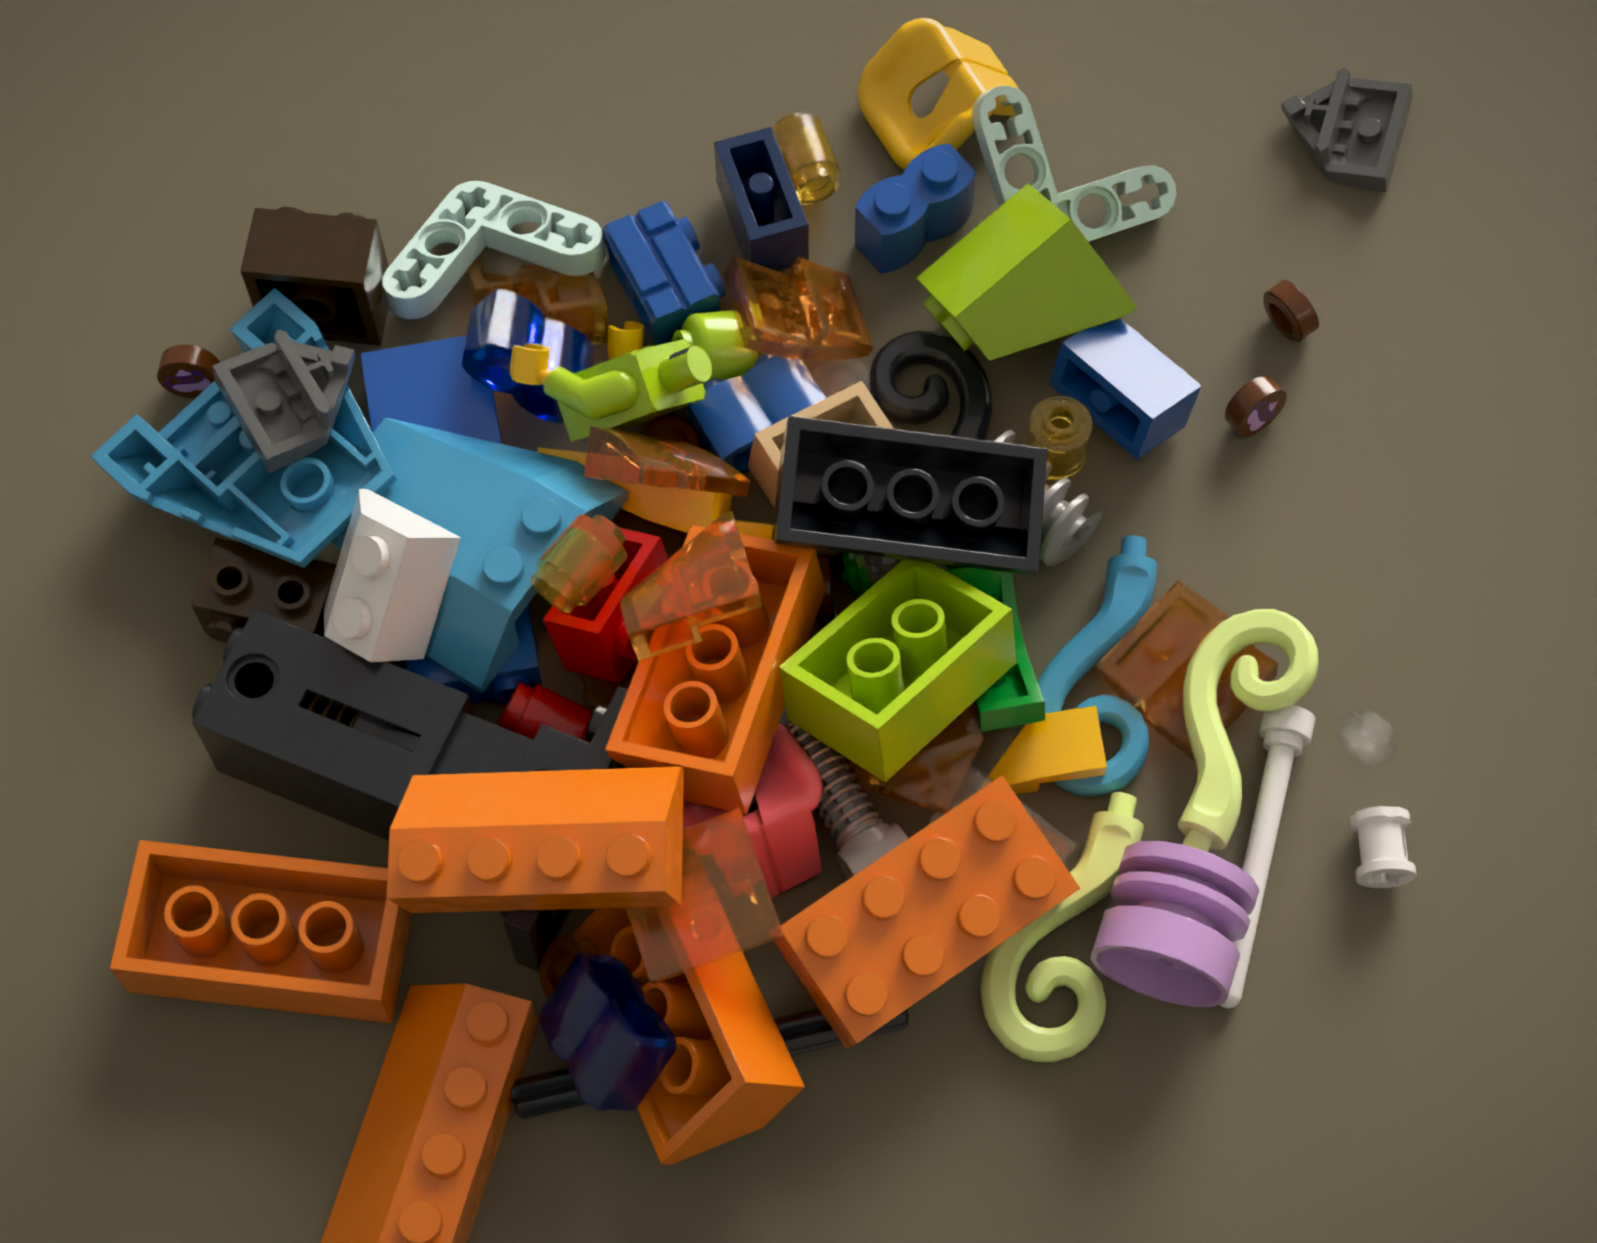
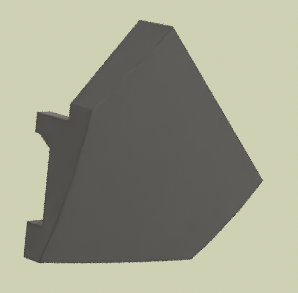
(1352, 128)
(285, 396)

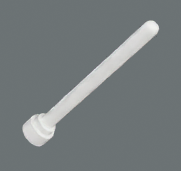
(1284, 737)

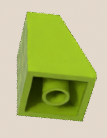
(1021, 280)

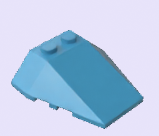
(214, 478)
(507, 512)

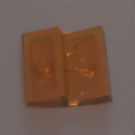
(797, 314)
(1154, 657)
(722, 906)

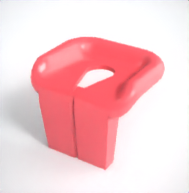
(783, 824)

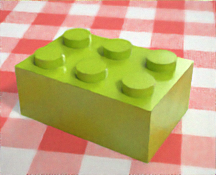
(898, 666)

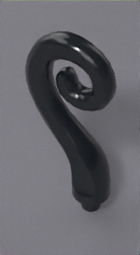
(946, 354)

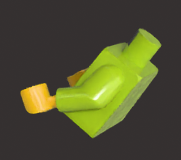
(623, 391)

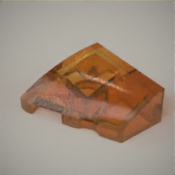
(559, 296)
(691, 589)

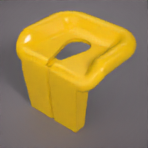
(908, 60)

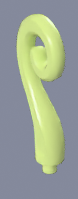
(1218, 791)
(1095, 875)

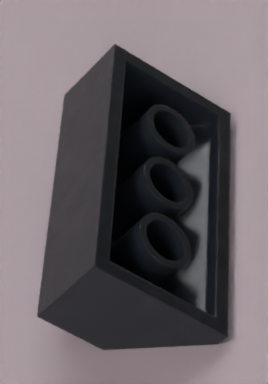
(910, 495)

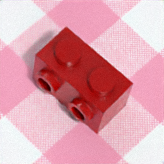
(595, 636)

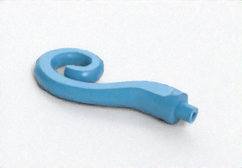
(1125, 601)

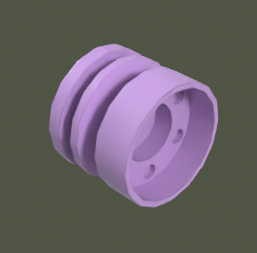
(1175, 923)

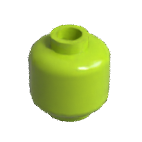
(721, 340)

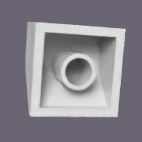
(388, 581)

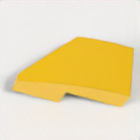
(1054, 750)

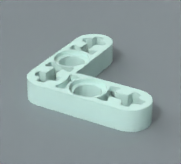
(1043, 182)
(488, 223)

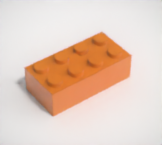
(924, 912)
(261, 932)

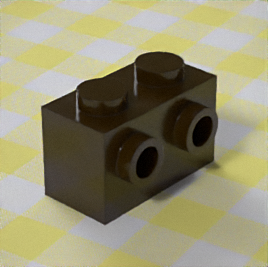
(248, 580)

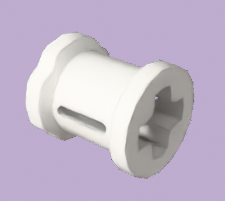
(1383, 847)

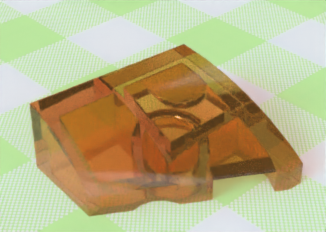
(659, 462)

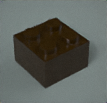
(323, 266)

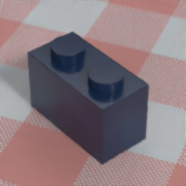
(761, 200)

